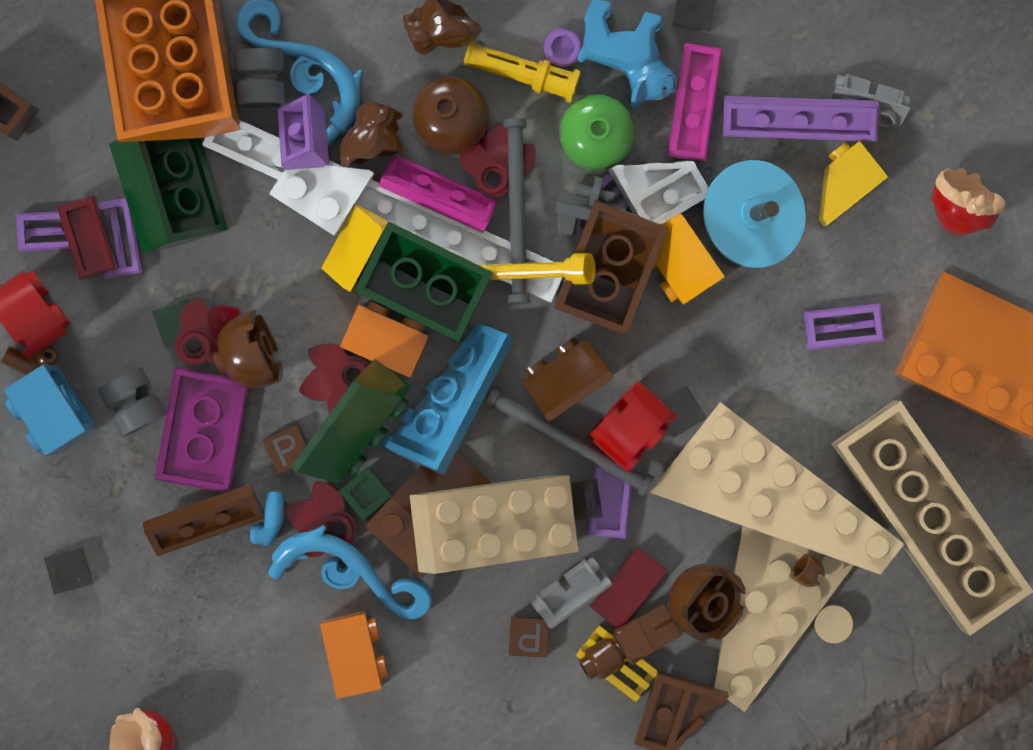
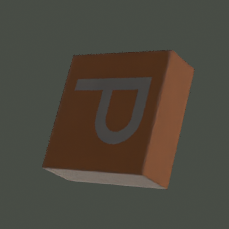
(285, 447)
(528, 637)

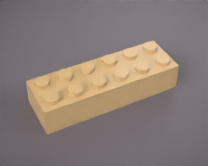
(932, 517)

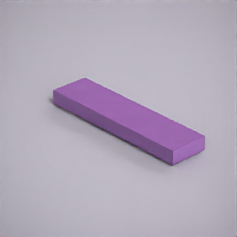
(801, 118)

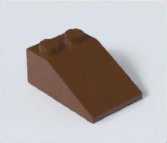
(623, 257)
(567, 378)
(394, 520)

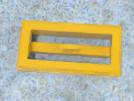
(643, 683)

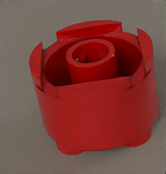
(28, 314)
(632, 426)

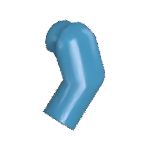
(273, 520)

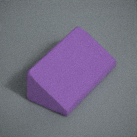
(303, 134)

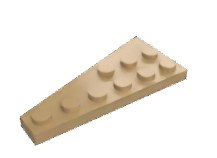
(754, 483)

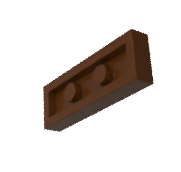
(203, 520)

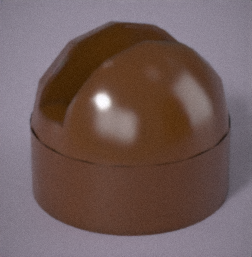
(807, 571)

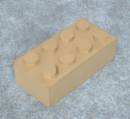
(493, 523)

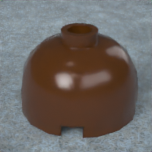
(450, 115)
(247, 352)
(706, 601)

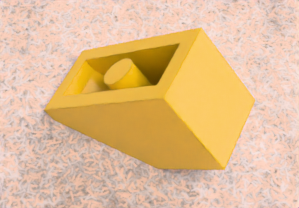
(847, 180)

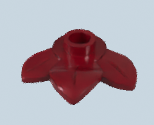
(491, 158)
(204, 325)
(330, 377)
(324, 509)

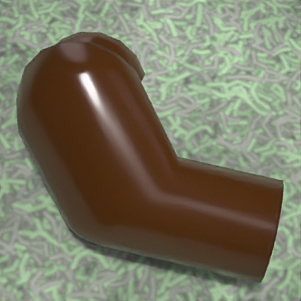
(18, 361)

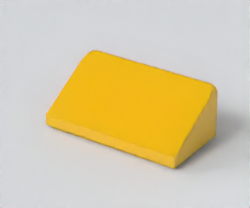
(354, 246)

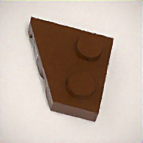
(675, 711)

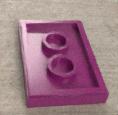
(202, 430)

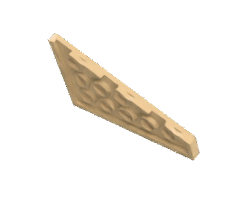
(773, 612)

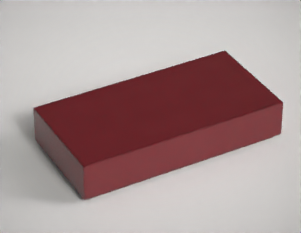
(87, 237)
(629, 588)

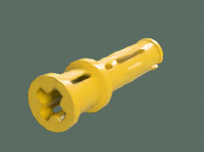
(538, 75)

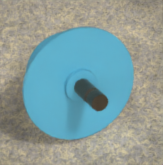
(754, 214)

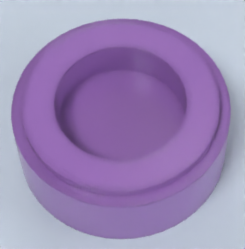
(562, 48)

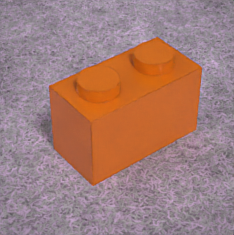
(386, 340)
(353, 654)

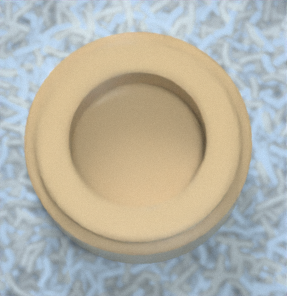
(833, 623)

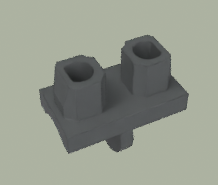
(577, 206)

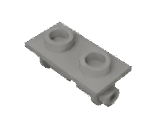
(892, 102)
(565, 598)

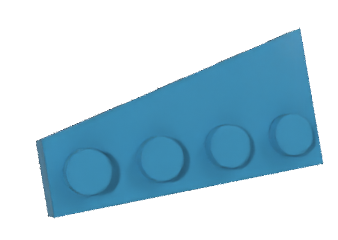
(445, 413)

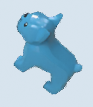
(629, 52)

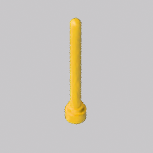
(578, 268)

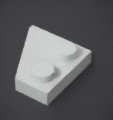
(660, 189)
(322, 193)

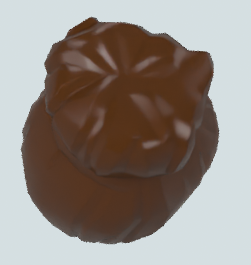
(440, 25)
(371, 135)

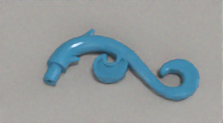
(308, 56)
(344, 578)

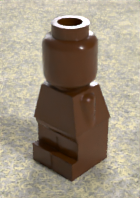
(630, 643)

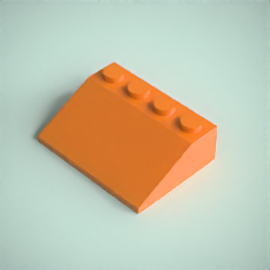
(167, 69)
(974, 353)

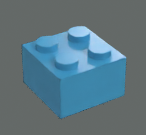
(49, 410)

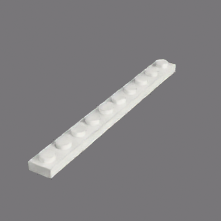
(262, 152)

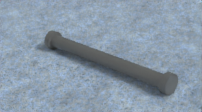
(517, 205)
(567, 440)

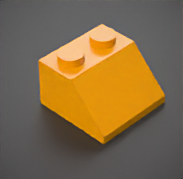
(684, 263)

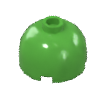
(597, 132)

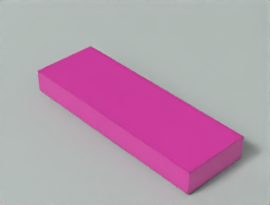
(694, 102)
(438, 193)

